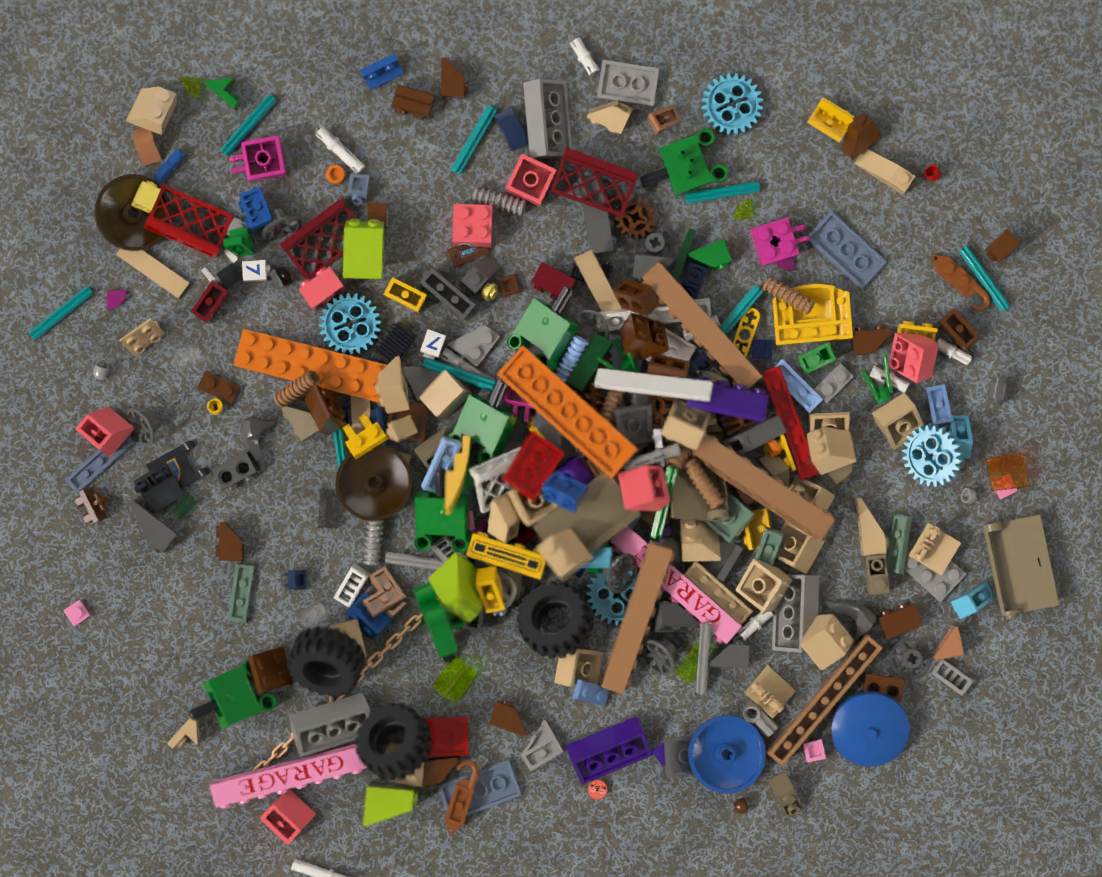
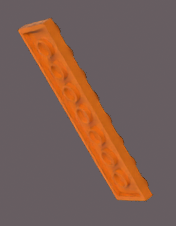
(293, 359)
(567, 411)

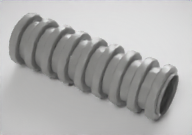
(499, 200)
(373, 543)

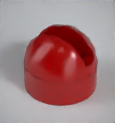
(928, 171)

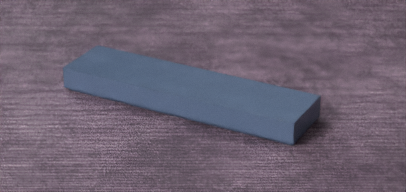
(95, 466)

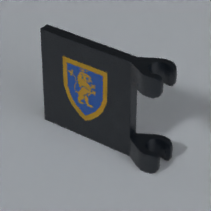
(179, 465)

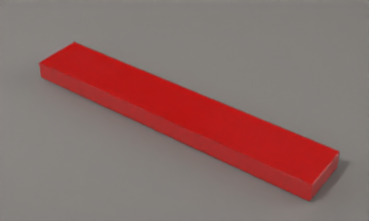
(795, 434)

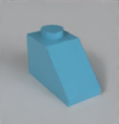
(961, 428)
(973, 600)

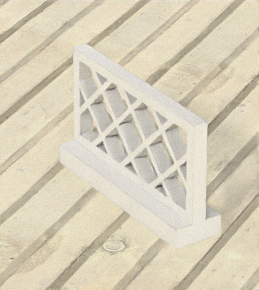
(491, 471)

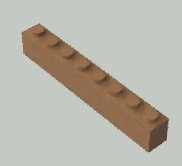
(701, 326)
(763, 488)
(636, 617)
(824, 699)

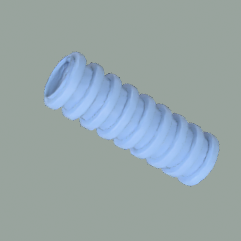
(572, 357)

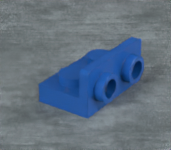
(382, 71)
(255, 208)
(563, 491)
(369, 626)

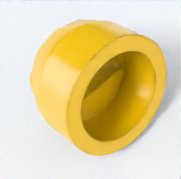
(210, 406)

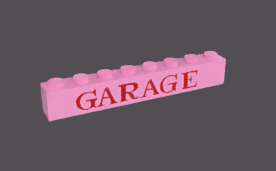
(681, 589)
(285, 775)

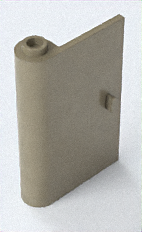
(686, 499)
(597, 518)
(1018, 576)

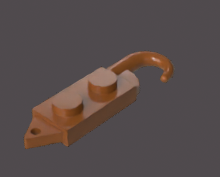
(959, 279)
(461, 798)

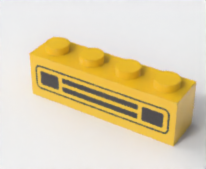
(506, 556)

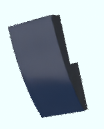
(511, 129)
(694, 278)

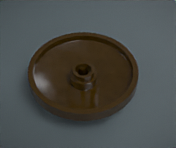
(120, 221)
(374, 484)

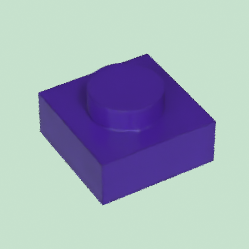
(659, 753)

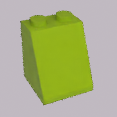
(363, 249)
(457, 587)
(387, 801)

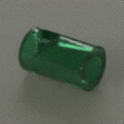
(184, 506)

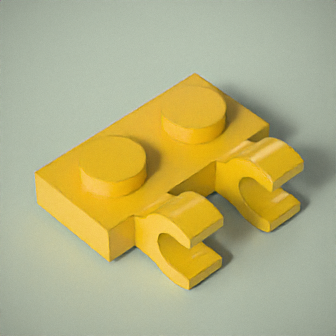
(365, 440)

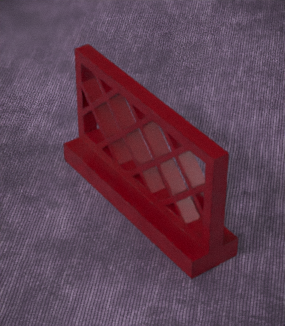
(599, 166)
(309, 229)

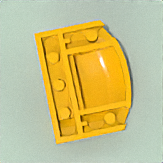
(827, 321)

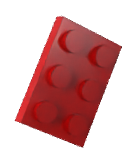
(532, 465)
(449, 736)

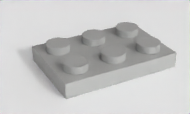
(628, 83)
(935, 584)

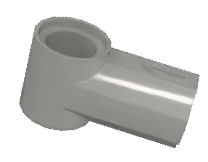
(760, 719)

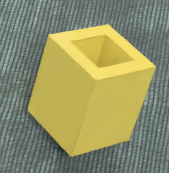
(146, 196)

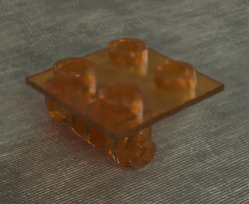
(1007, 471)

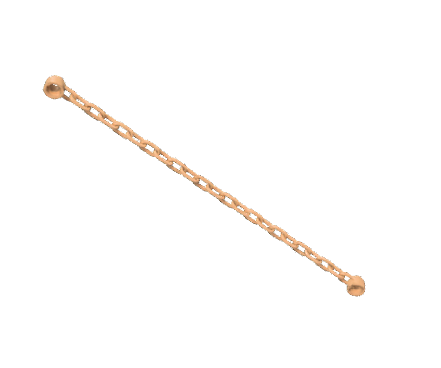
(369, 664)

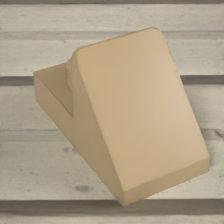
(191, 729)

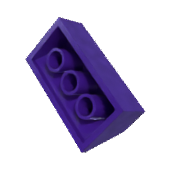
(734, 400)
(608, 750)

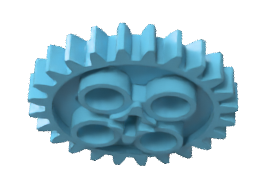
(724, 88)
(345, 307)
(945, 445)
(604, 606)

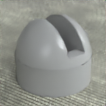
(100, 373)
(972, 496)

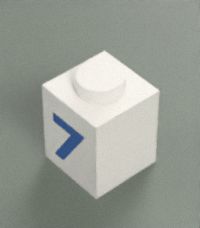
(255, 271)
(433, 344)

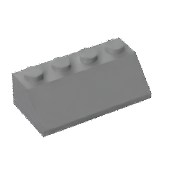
(547, 118)
(795, 613)
(328, 724)

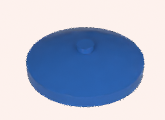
(870, 729)
(726, 754)

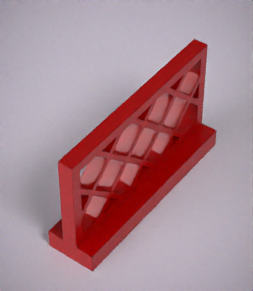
(186, 237)

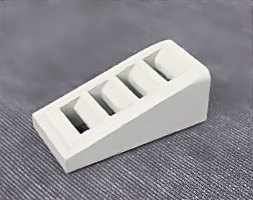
(364, 574)

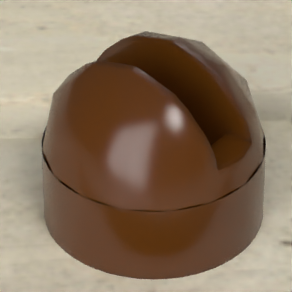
(741, 806)

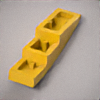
(456, 478)

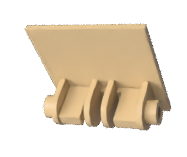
(142, 337)
(934, 549)
(770, 691)

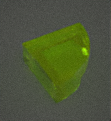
(192, 86)
(744, 210)

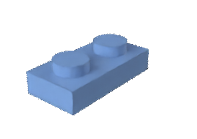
(939, 405)
(590, 693)

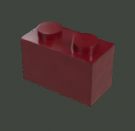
(551, 281)
(210, 302)

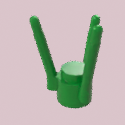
(627, 365)
(880, 392)

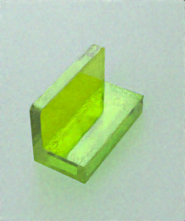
(688, 667)
(455, 680)

